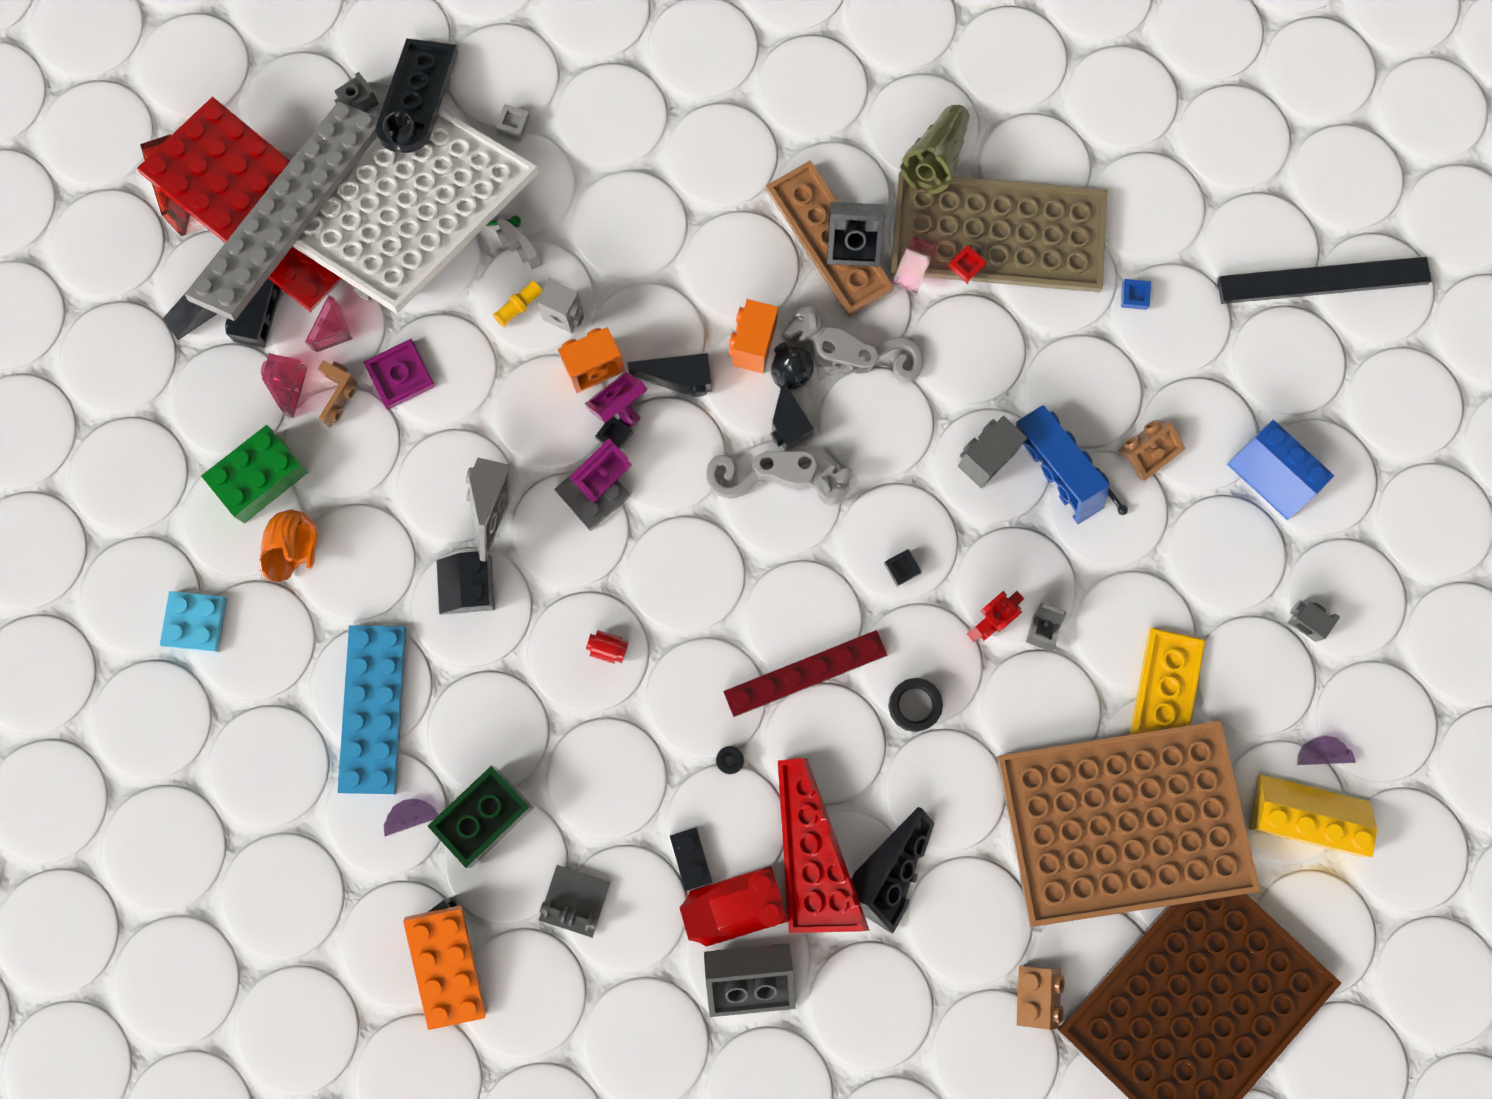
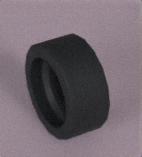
(933, 693)

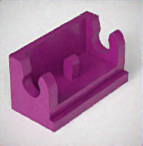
(600, 471)

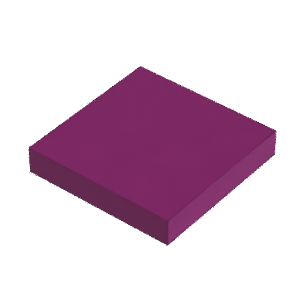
(399, 374)

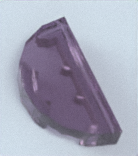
(1324, 751)
(407, 815)

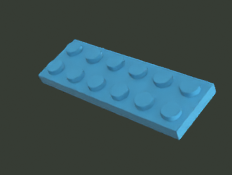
(372, 710)

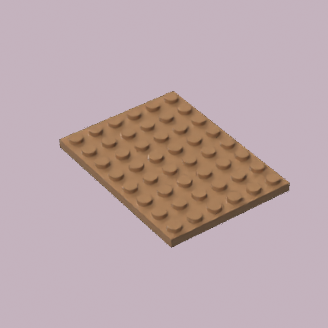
(1127, 824)

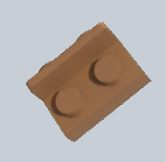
(1152, 448)

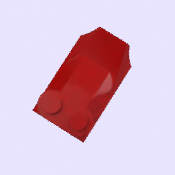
(733, 908)

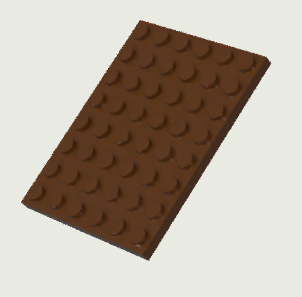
(1200, 1003)

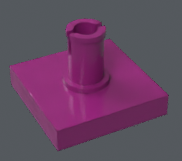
(617, 399)

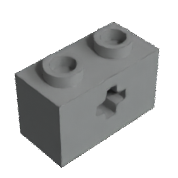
(560, 306)

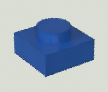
(1135, 294)

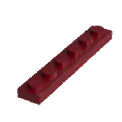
(805, 673)

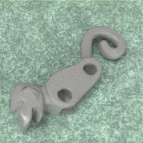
(847, 349)
(786, 472)

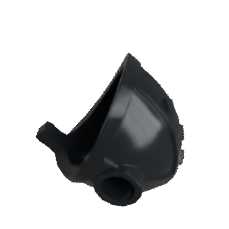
(791, 366)

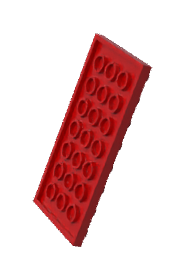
(217, 175)

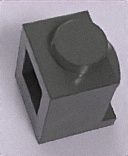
(357, 94)
(1312, 620)

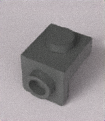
(1045, 626)

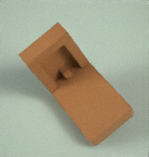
(344, 391)

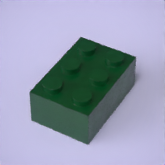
(480, 817)

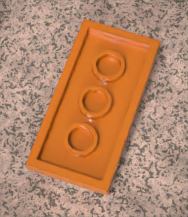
(444, 967)

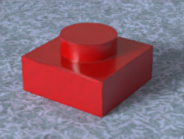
(967, 264)

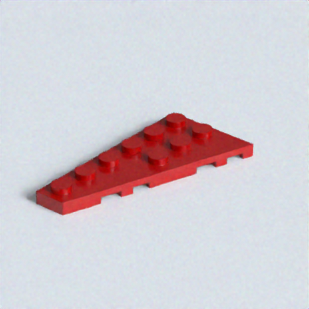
(815, 872)

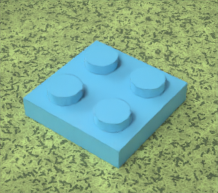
(193, 621)

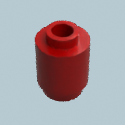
(607, 647)

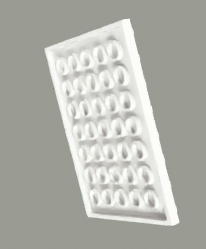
(414, 211)

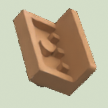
(1040, 997)

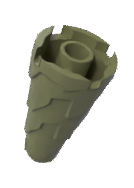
(935, 155)

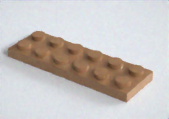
(805, 206)

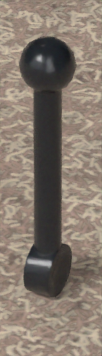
(1122, 509)

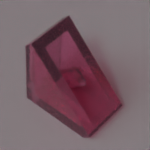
(915, 264)
(329, 327)

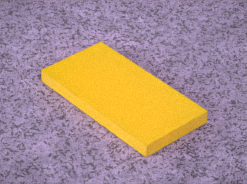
(1167, 681)

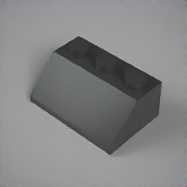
(749, 980)

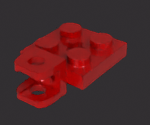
(998, 615)

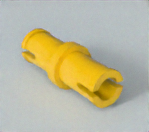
(517, 303)

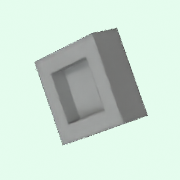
(512, 121)

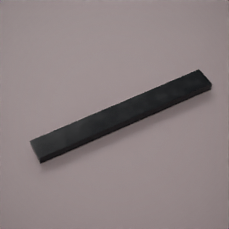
(1323, 280)

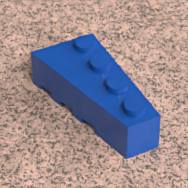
(1064, 463)

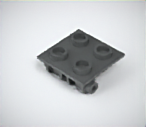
(574, 901)

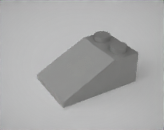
(488, 500)

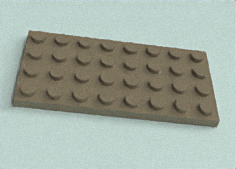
(1020, 229)

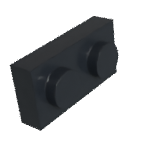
(691, 859)

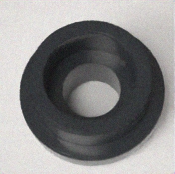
(729, 750)

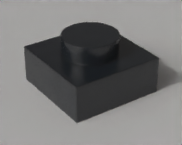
(615, 431)
(902, 567)

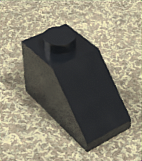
(789, 422)

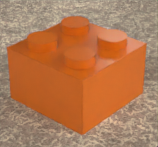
(754, 335)
(591, 359)

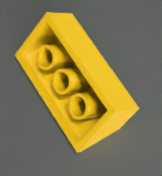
(1313, 816)

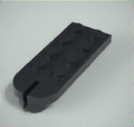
(415, 94)

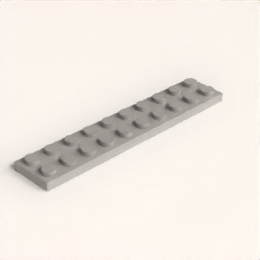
(284, 212)

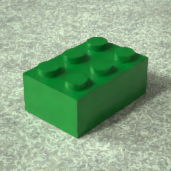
(254, 474)

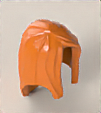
(286, 544)

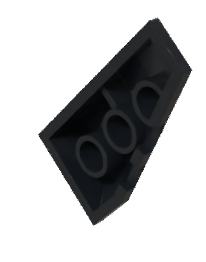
(887, 873)

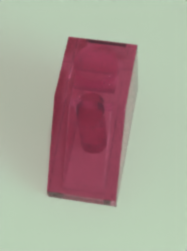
(284, 381)

